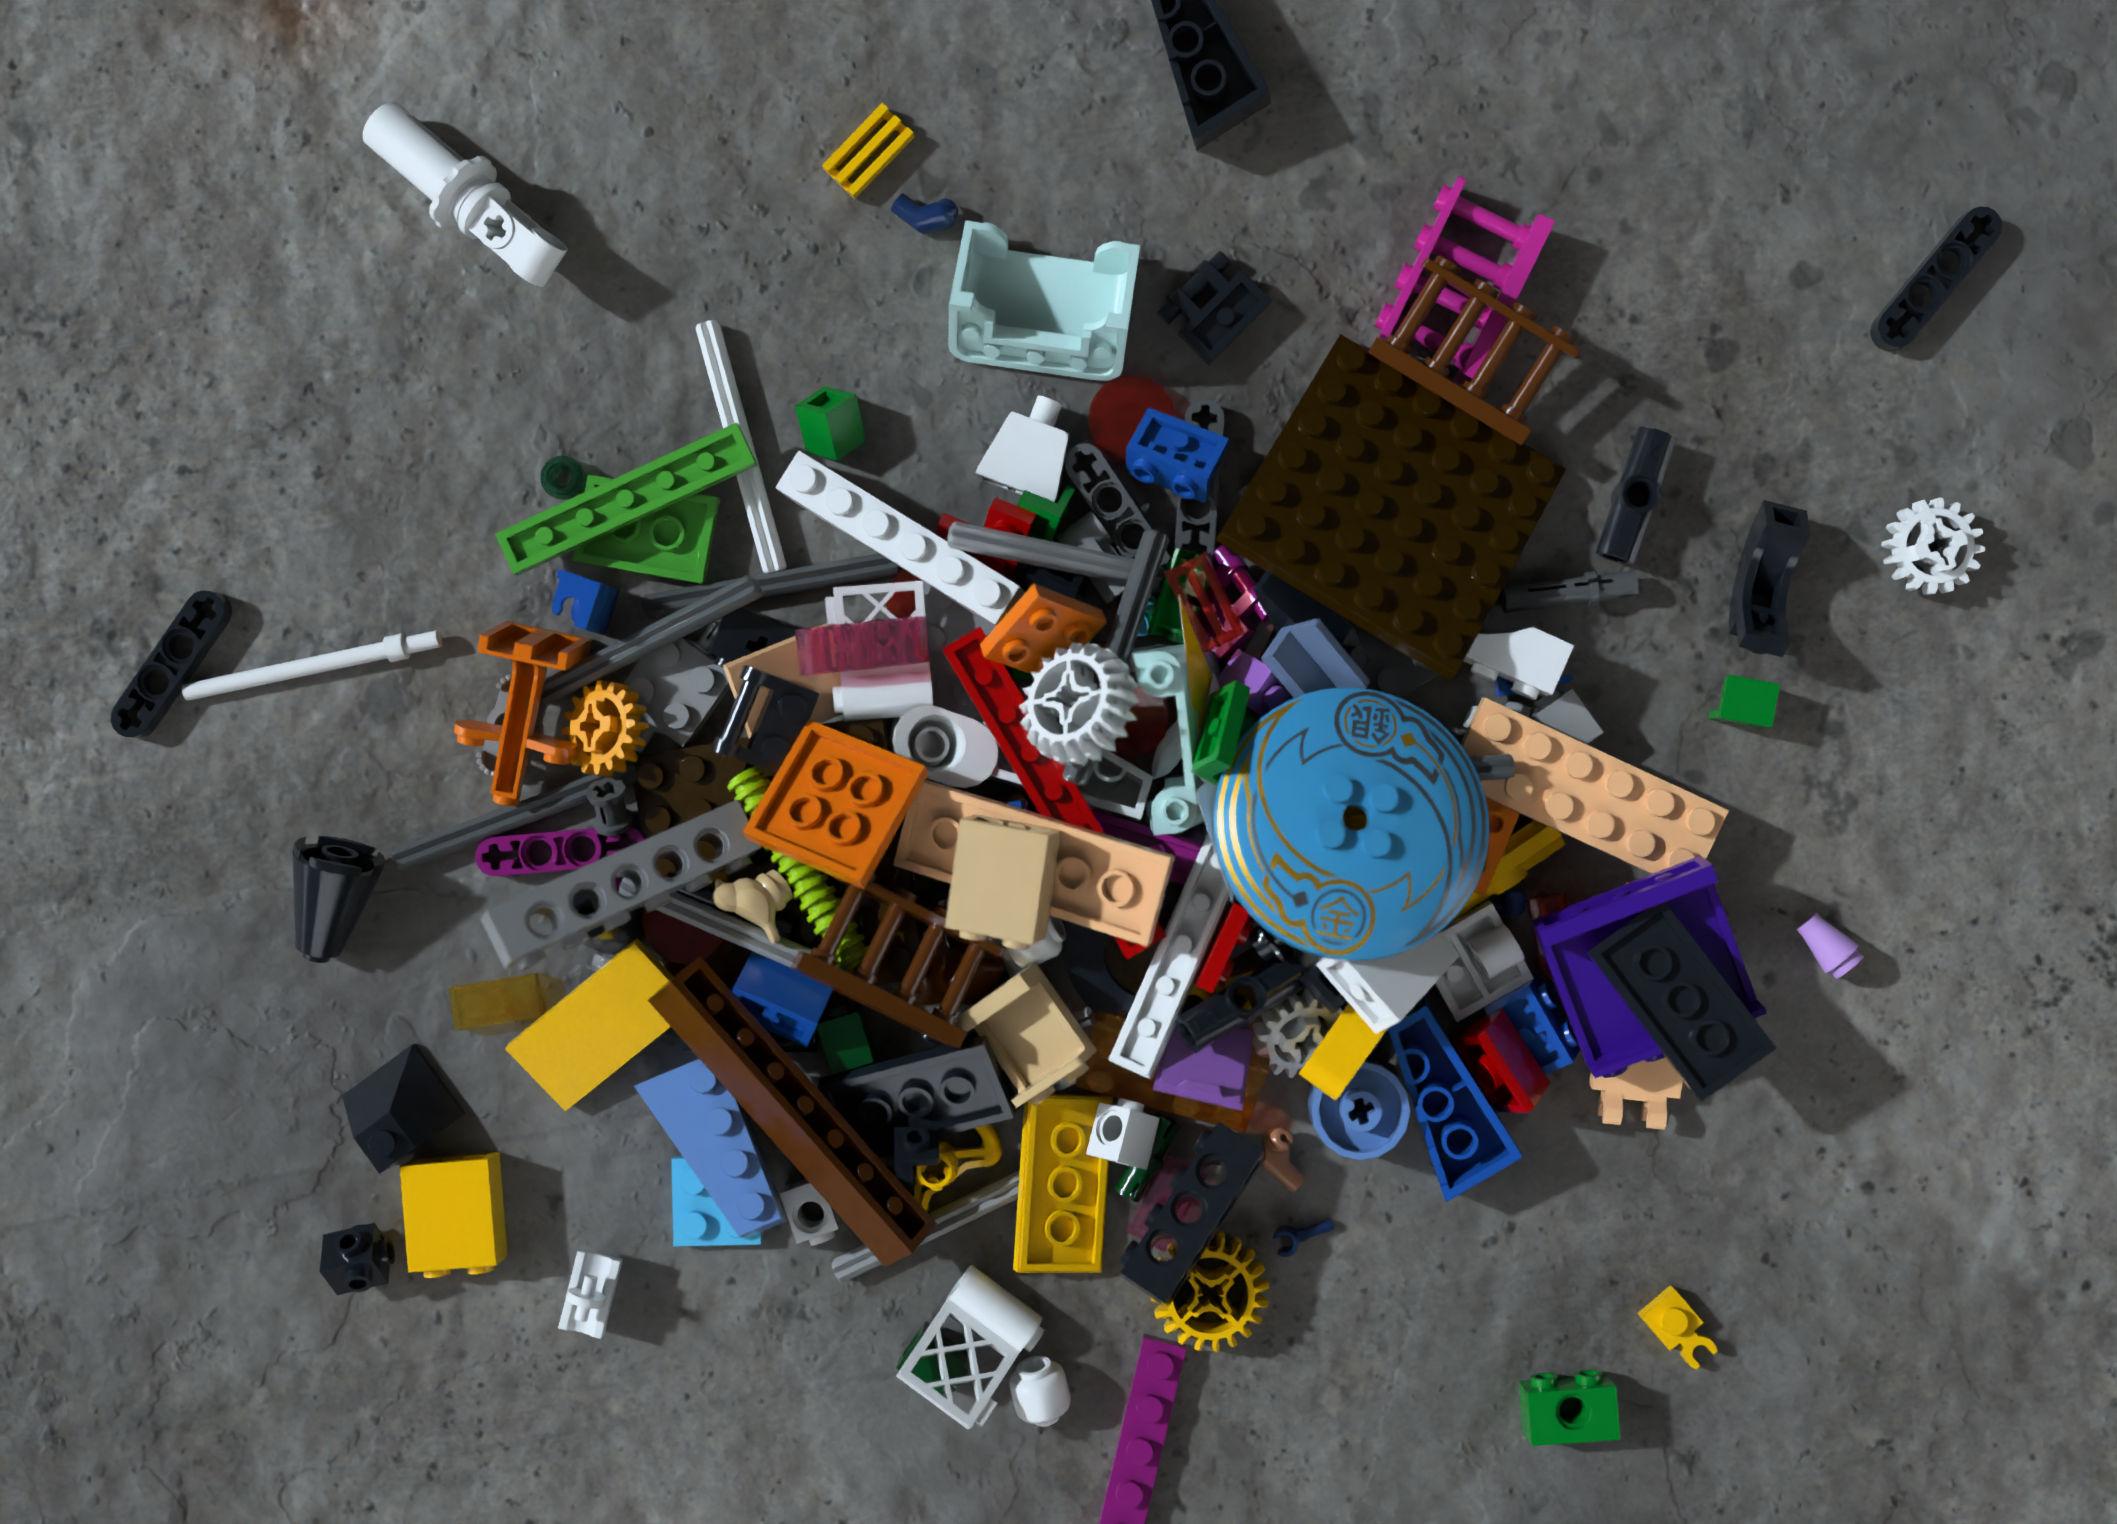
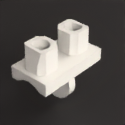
(590, 1293)

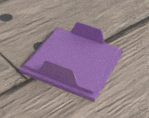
(1210, 1076)

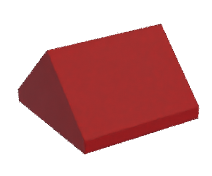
(1502, 1063)

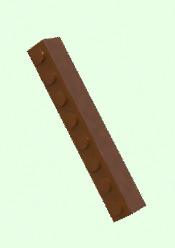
(793, 1112)

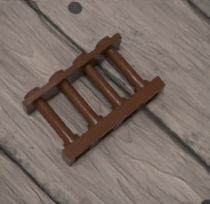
(1472, 394)
(862, 982)

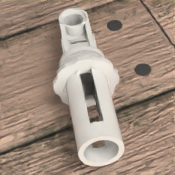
(463, 193)

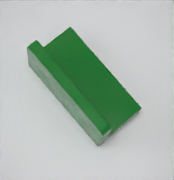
(1221, 731)

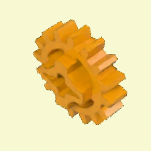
(605, 728)

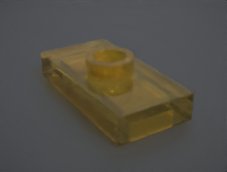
(496, 1001)

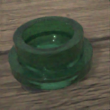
(551, 471)

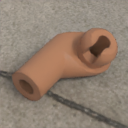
(1276, 1152)

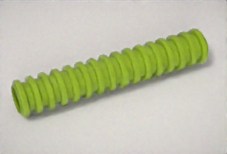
(806, 881)

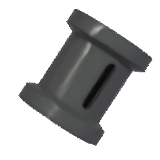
(610, 806)

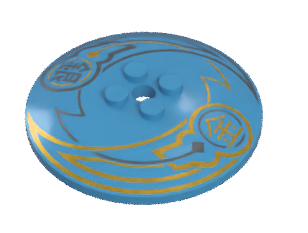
(1311, 874)

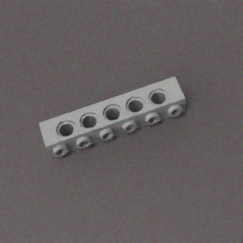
(510, 921)

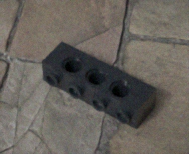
(1165, 1278)

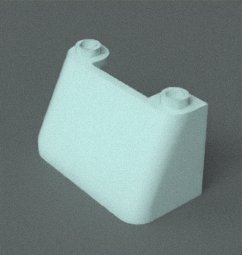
(1040, 307)
(1163, 673)

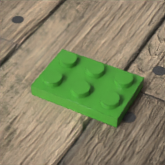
(665, 544)

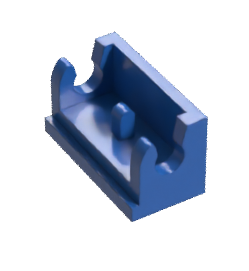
(591, 603)
(781, 998)

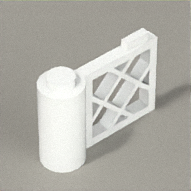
(886, 690)
(992, 1317)

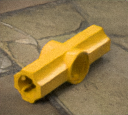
(1524, 850)

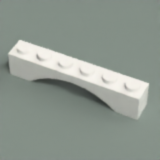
(899, 539)
(1523, 657)

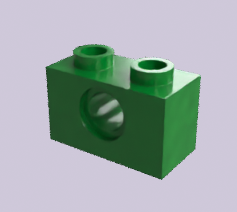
(1591, 1421)

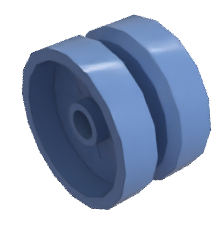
(1372, 1128)

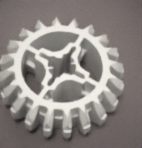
(1089, 715)

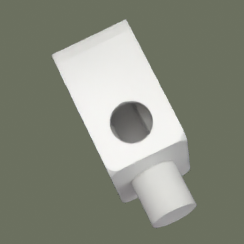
(1028, 452)

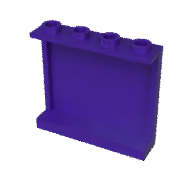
(1598, 1016)

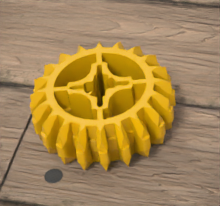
(1233, 1319)

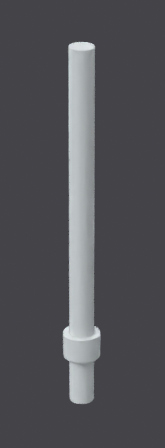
(393, 648)

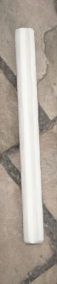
(751, 480)

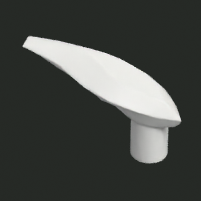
(1167, 752)

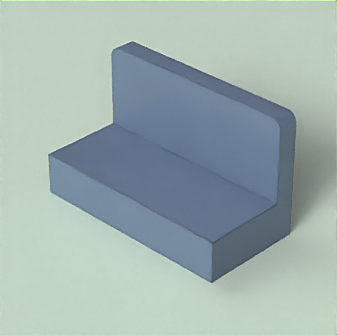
(1311, 659)

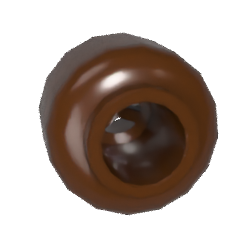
(985, 979)

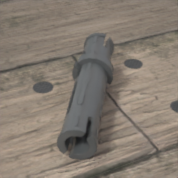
(1577, 590)

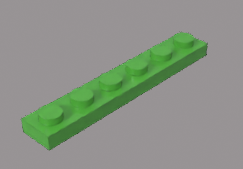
(626, 499)

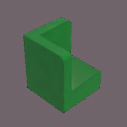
(830, 423)
(1048, 514)
(1747, 702)

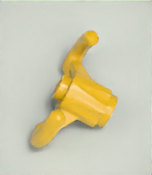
(948, 1169)

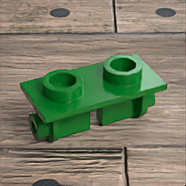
(1166, 612)

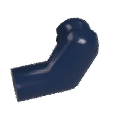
(926, 218)

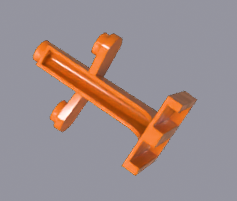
(531, 653)

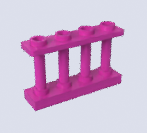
(1505, 278)

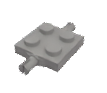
(678, 688)

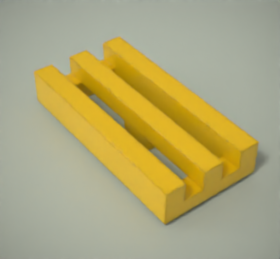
(856, 138)

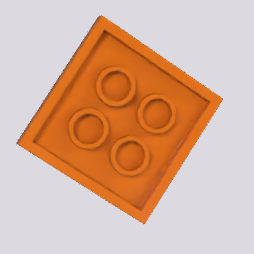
(835, 803)

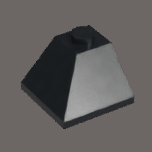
(399, 1108)

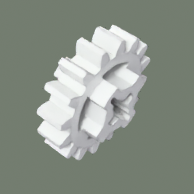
(1926, 527)
(1295, 1029)

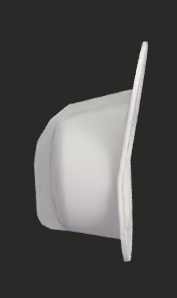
(949, 745)

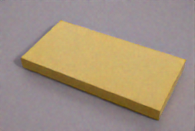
(594, 1027)
(1060, 1188)

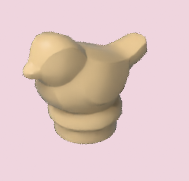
(755, 899)

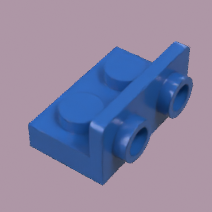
(1175, 455)
(1540, 1023)

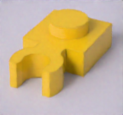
(1675, 1324)

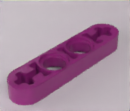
(561, 845)

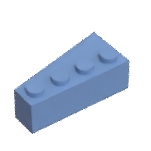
(717, 1144)

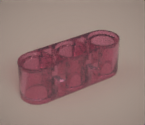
(862, 645)

